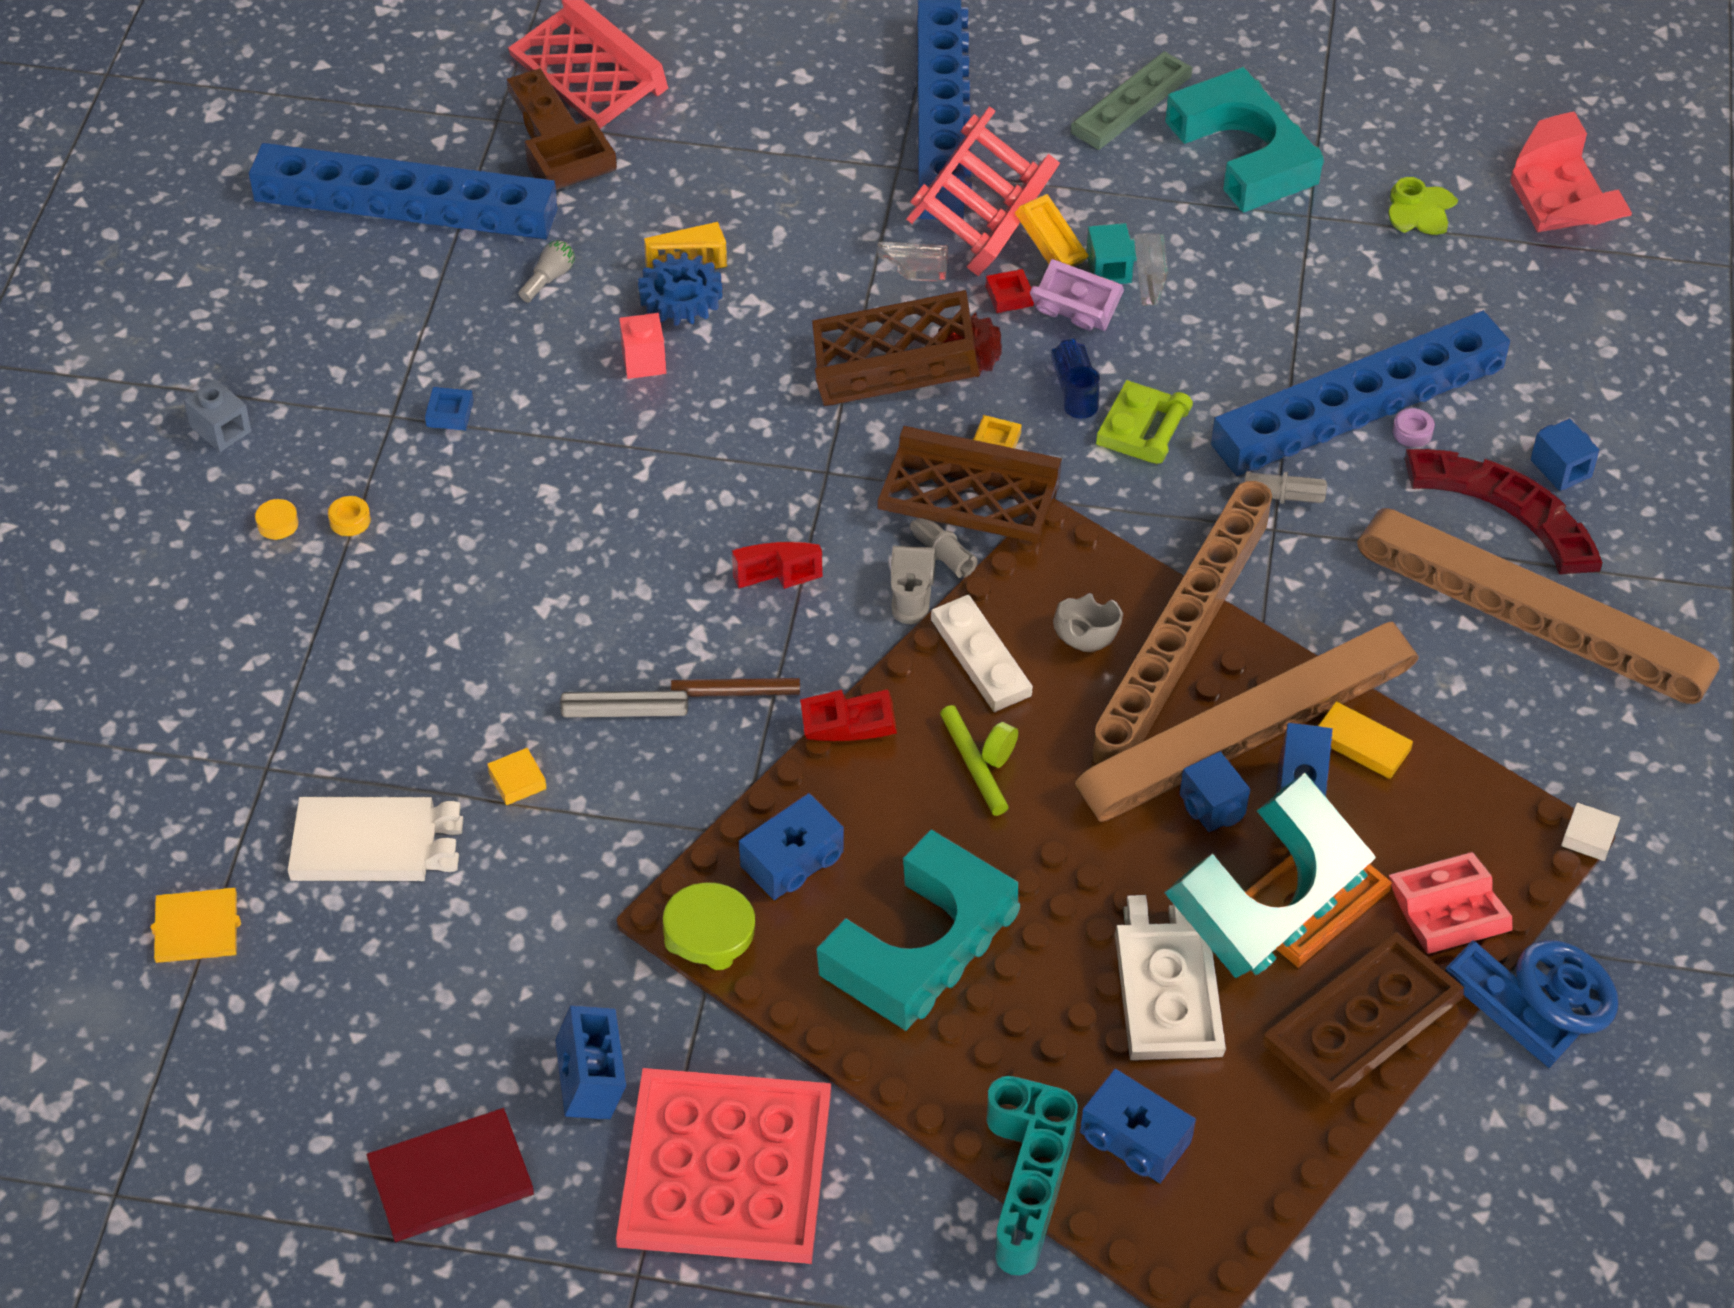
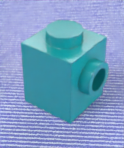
(1111, 252)

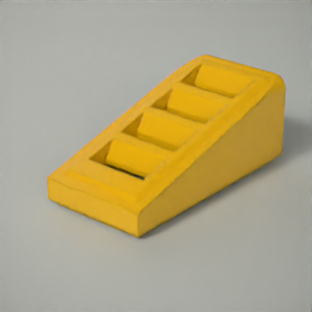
(700, 240)

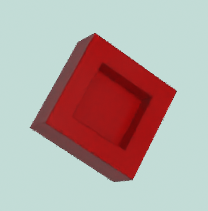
(1009, 291)

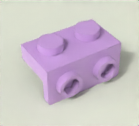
(1077, 295)

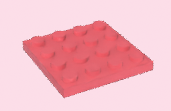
(725, 1166)

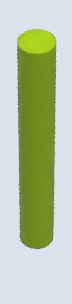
(974, 760)

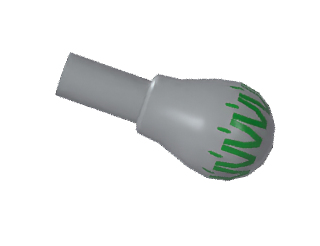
(553, 262)

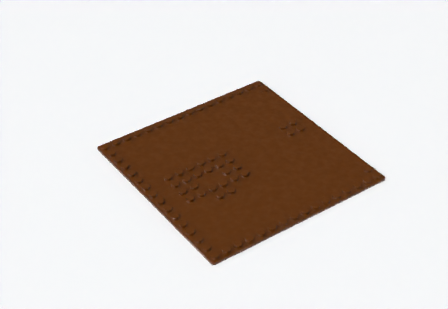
(1050, 983)

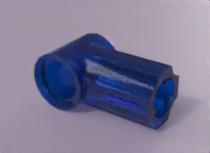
(1077, 379)

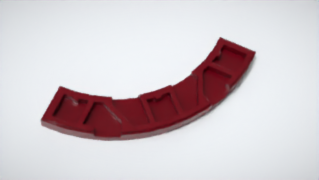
(1516, 494)

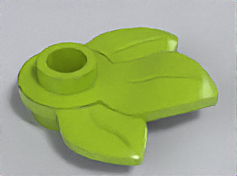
(1420, 206)

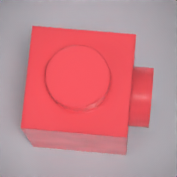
(642, 345)

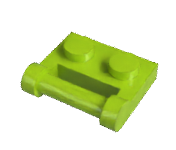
(1132, 417)

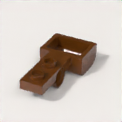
(558, 145)

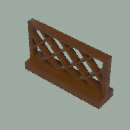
(898, 368)
(974, 465)

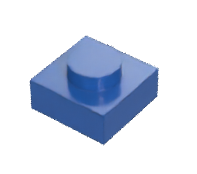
(449, 408)

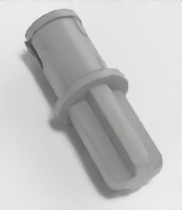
(1291, 487)
(945, 545)

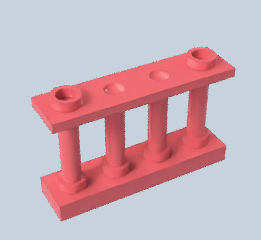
(1000, 222)

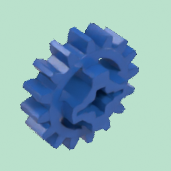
(683, 287)

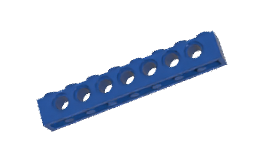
(942, 93)
(404, 191)
(1359, 393)

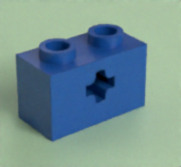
(792, 847)
(590, 1062)
(1137, 1126)

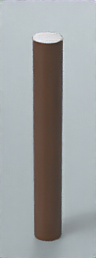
(738, 687)

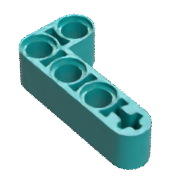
(1030, 1178)

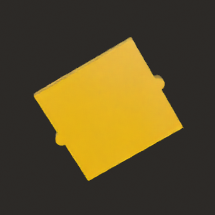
(195, 925)

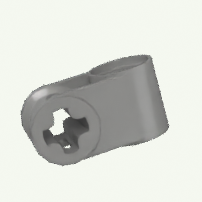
(911, 582)

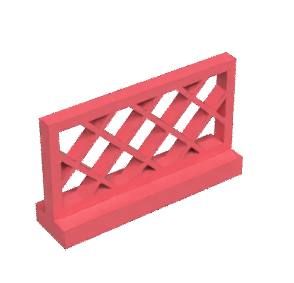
(613, 47)

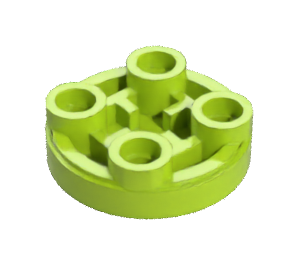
(708, 924)

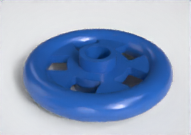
(1567, 986)

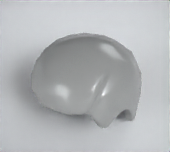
(1086, 623)

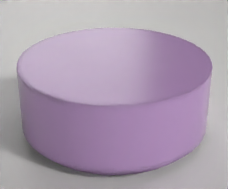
(1413, 427)

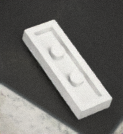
(981, 653)

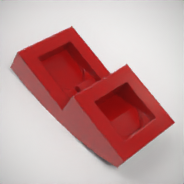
(789, 561)
(842, 719)

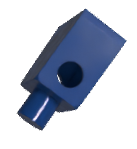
(1305, 751)

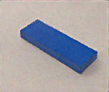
(1499, 997)

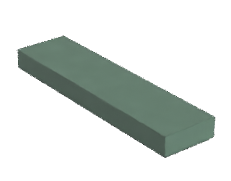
(1131, 100)

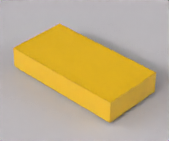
(1051, 232)
(1366, 740)

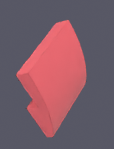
(1450, 903)

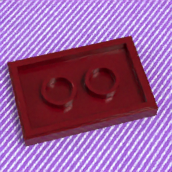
(449, 1174)

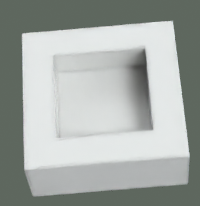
(1590, 831)

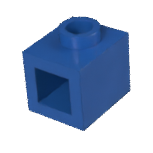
(1564, 454)
(1214, 792)

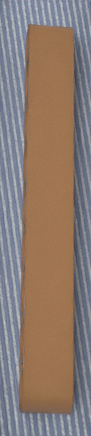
(1539, 606)
(1183, 622)
(1246, 720)

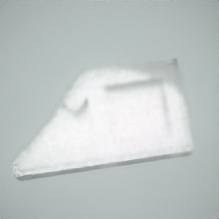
(916, 260)
(1151, 266)

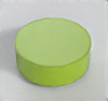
(999, 744)

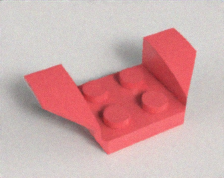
(1556, 180)

